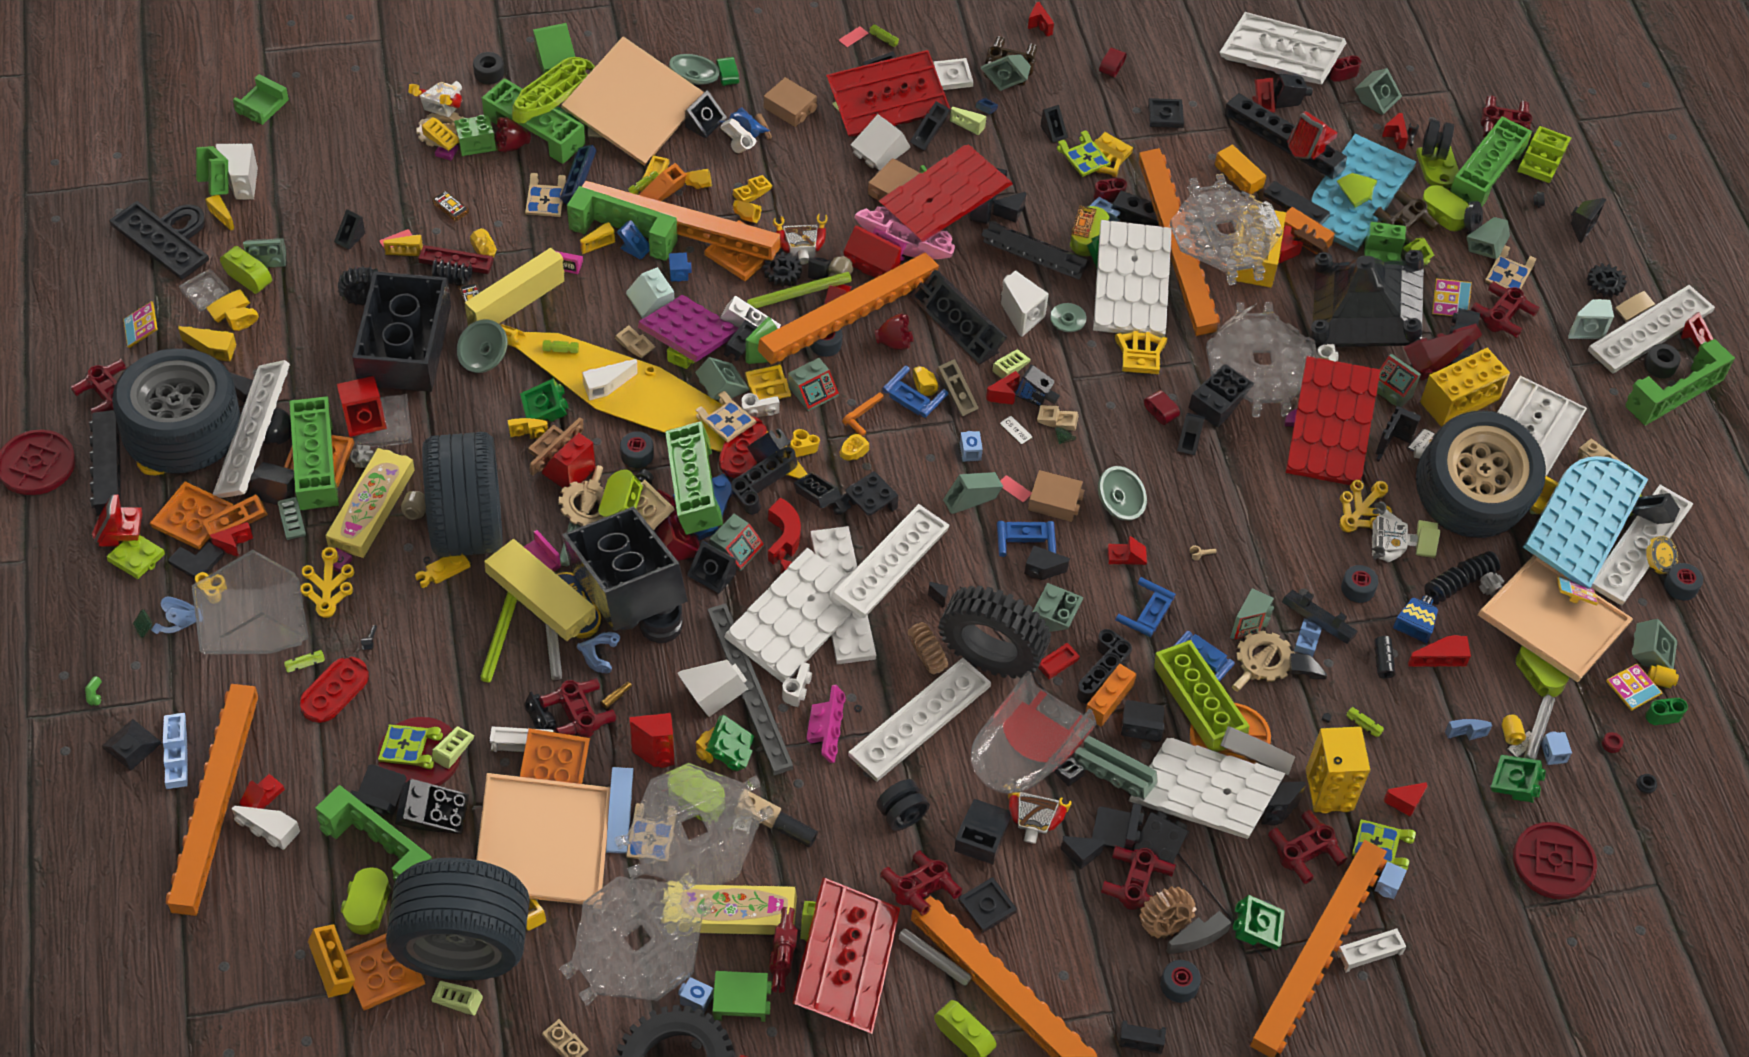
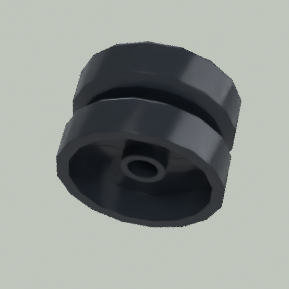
(1438, 140)
(663, 627)
(902, 804)

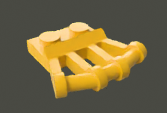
(1114, 150)
(1140, 360)

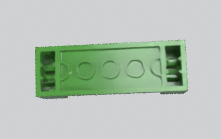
(560, 130)
(1490, 160)
(592, 205)
(1384, 241)
(1709, 368)
(313, 453)
(692, 478)
(343, 809)

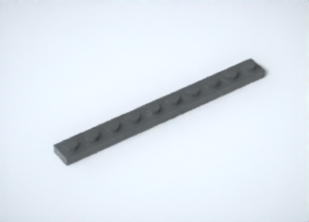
(753, 697)

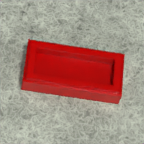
(1058, 661)

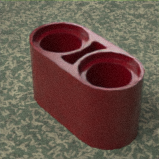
(1112, 62)
(1345, 68)
(1109, 188)
(1161, 407)

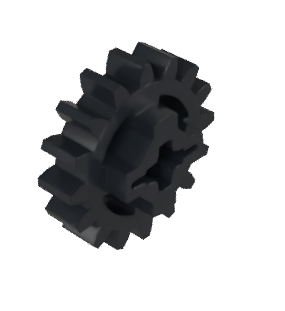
(782, 269)
(1606, 280)

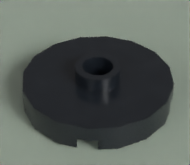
(1473, 216)

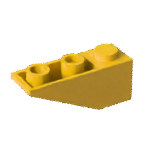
(214, 343)

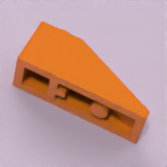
(245, 511)

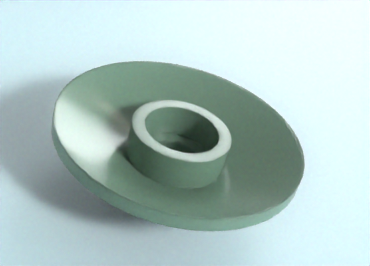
(1068, 317)

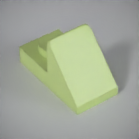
(1428, 538)

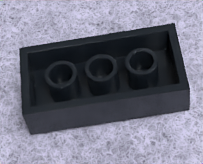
(816, 490)

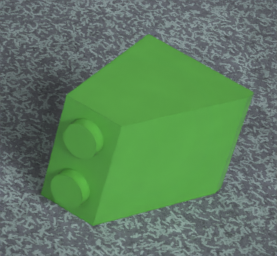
(552, 45)

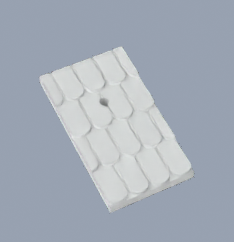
(1283, 48)
(1132, 278)
(1556, 414)
(791, 617)
(1210, 787)

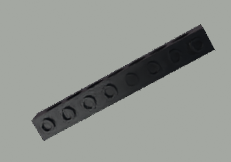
(1277, 131)

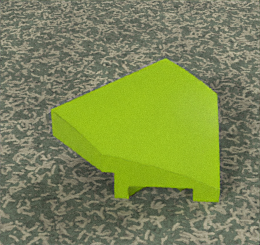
(1357, 188)

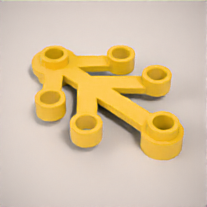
(1360, 508)
(328, 584)

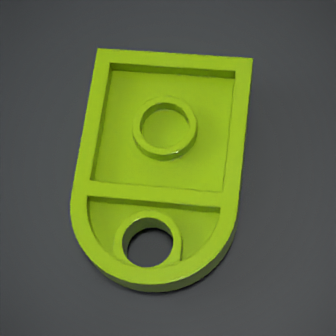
(1437, 169)

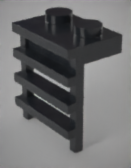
(1401, 425)

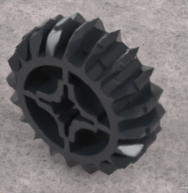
(355, 284)

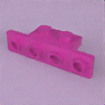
(826, 722)

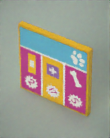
(1450, 296)
(140, 324)
(1576, 592)
(1634, 687)

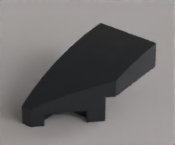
(1306, 665)

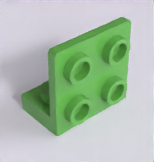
(475, 135)

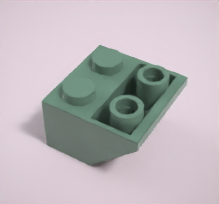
(267, 251)
(1057, 607)

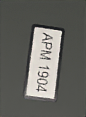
(1421, 439)
(1519, 750)

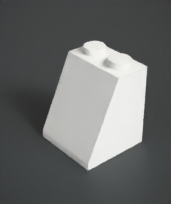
(880, 143)
(241, 169)
(1023, 302)
(714, 684)

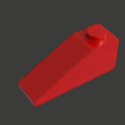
(1445, 652)

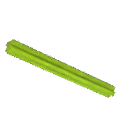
(799, 290)
(498, 638)

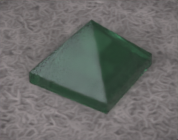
(1064, 436)
(143, 623)

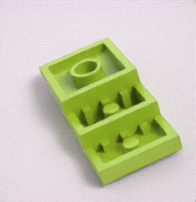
(1544, 154)

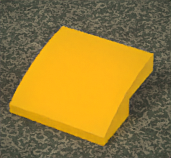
(768, 382)

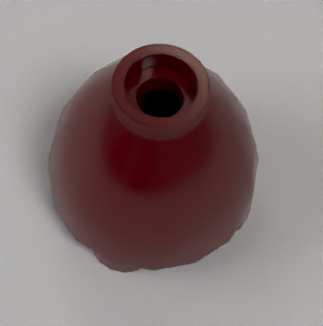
(510, 135)
(895, 333)

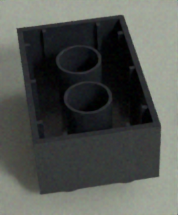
(402, 330)
(625, 568)

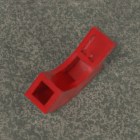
(787, 519)

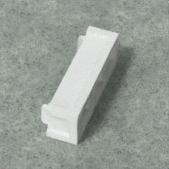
(509, 739)
(1371, 949)

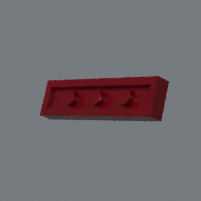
(479, 262)

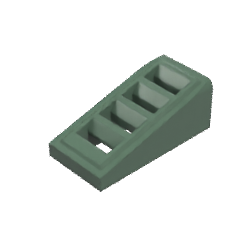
(287, 507)

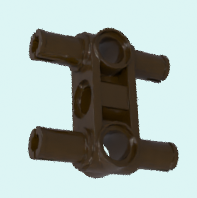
(997, 52)
(1414, 211)

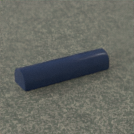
(578, 172)

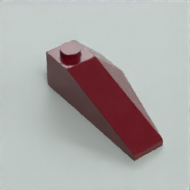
(1437, 353)
(673, 535)

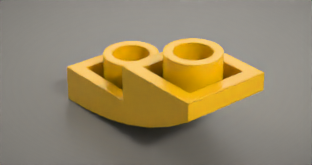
(756, 188)
(227, 302)
(522, 426)

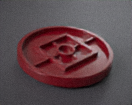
(36, 462)
(438, 774)
(1555, 860)

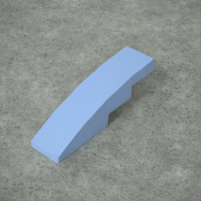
(175, 750)
(619, 807)

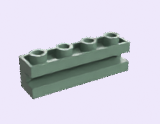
(1116, 768)

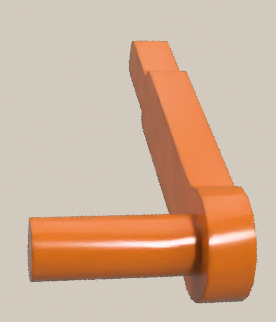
(850, 418)

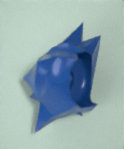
(747, 122)

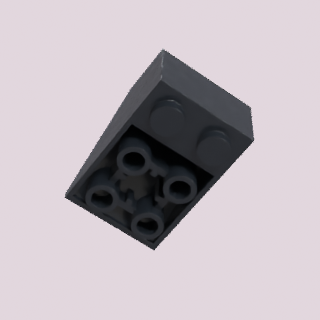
(1220, 395)
(431, 808)
(982, 831)

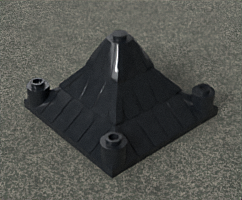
(1368, 301)

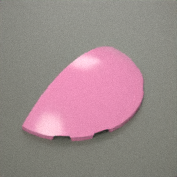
(937, 246)

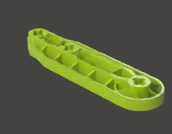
(550, 89)

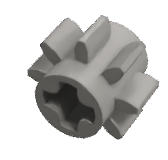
(361, 455)
(1491, 584)

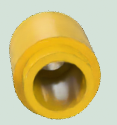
(1663, 676)
(1513, 730)

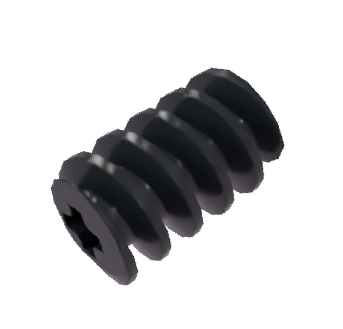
(452, 273)
(1479, 565)
(1446, 585)

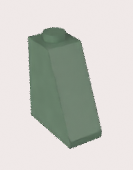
(1489, 238)
(972, 490)

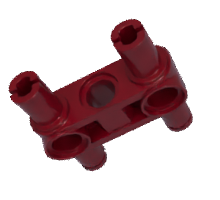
(1492, 114)
(1510, 302)
(102, 382)
(578, 708)
(1307, 846)
(1138, 876)
(921, 882)
(783, 949)

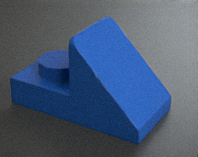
(634, 241)

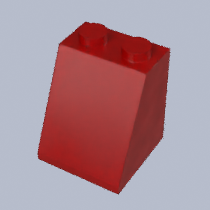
(361, 406)
(571, 462)

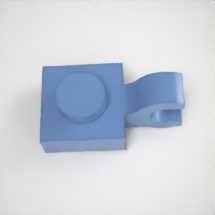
(1107, 206)

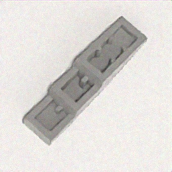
(1257, 750)

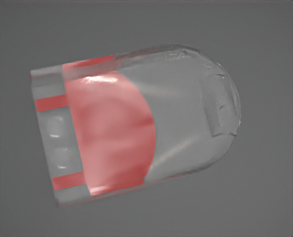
(1027, 738)

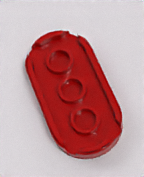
(735, 456)
(334, 689)

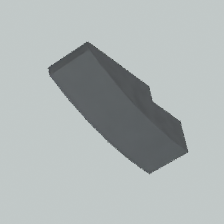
(1199, 934)

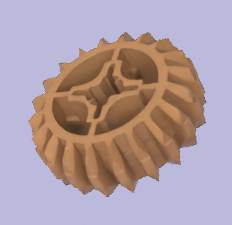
(927, 648)
(1167, 912)

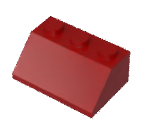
(871, 253)
(653, 739)

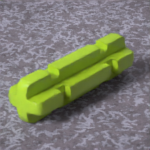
(884, 35)
(643, 183)
(560, 346)
(304, 661)
(1365, 722)

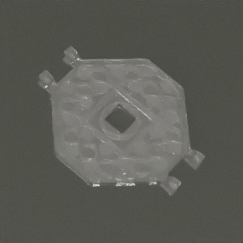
(1253, 221)
(1263, 334)
(679, 797)
(617, 911)

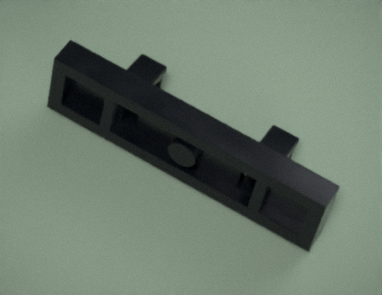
(1319, 616)

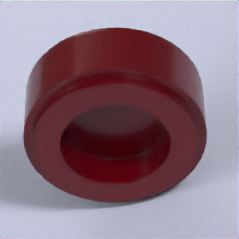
(1612, 742)

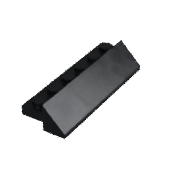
(1035, 250)
(959, 317)

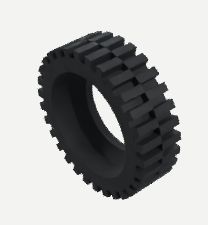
(1003, 614)
(677, 1023)

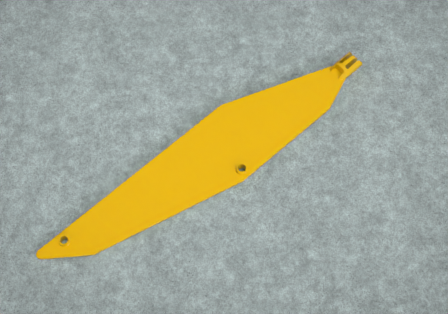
(648, 398)

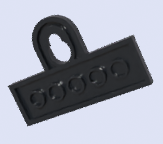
(162, 241)

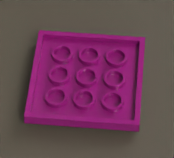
(688, 328)

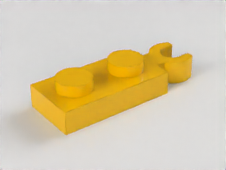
(442, 569)

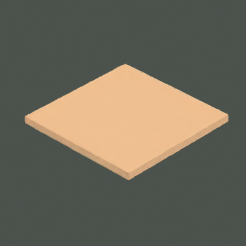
(632, 100)
(1551, 625)
(546, 835)

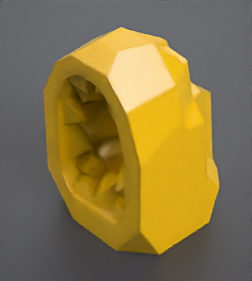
(699, 179)
(747, 211)
(483, 243)
(241, 318)
(925, 381)
(854, 447)

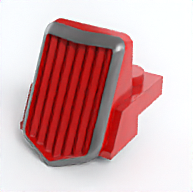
(1310, 137)
(117, 523)

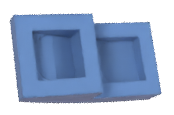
(1308, 638)
(1471, 727)

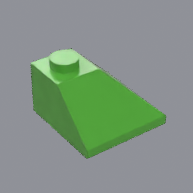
(752, 341)

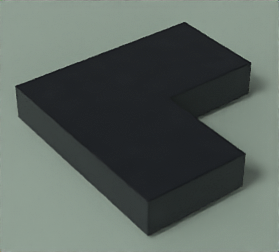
(195, 564)

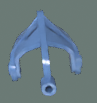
(177, 612)
(588, 651)

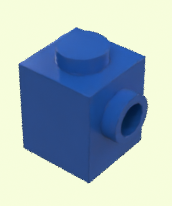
(679, 266)

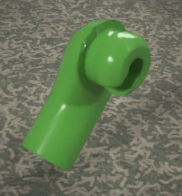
(90, 691)

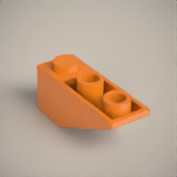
(665, 183)

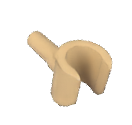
(1198, 552)

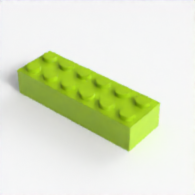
(1199, 693)

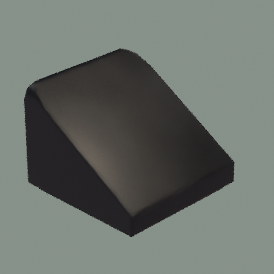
(938, 593)

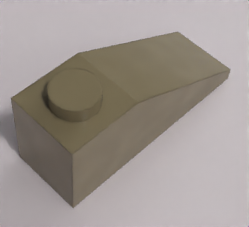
(957, 387)

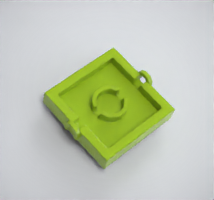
(136, 556)

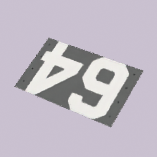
(1234, 319)

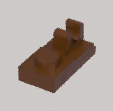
(1309, 240)

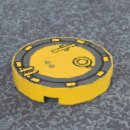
(1661, 554)

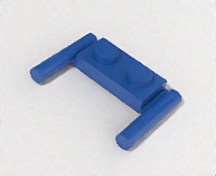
(909, 397)
(1025, 533)
(1154, 610)
(1214, 658)

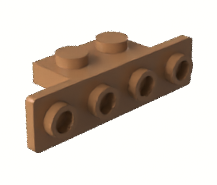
(551, 443)

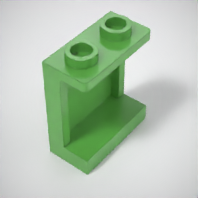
(262, 100)
(213, 168)
(741, 994)

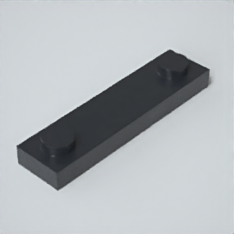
(1289, 198)

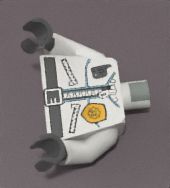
(1389, 535)

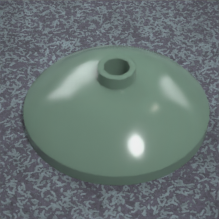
(695, 68)
(476, 341)
(1122, 493)

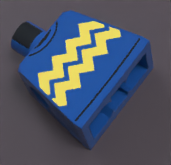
(1417, 619)

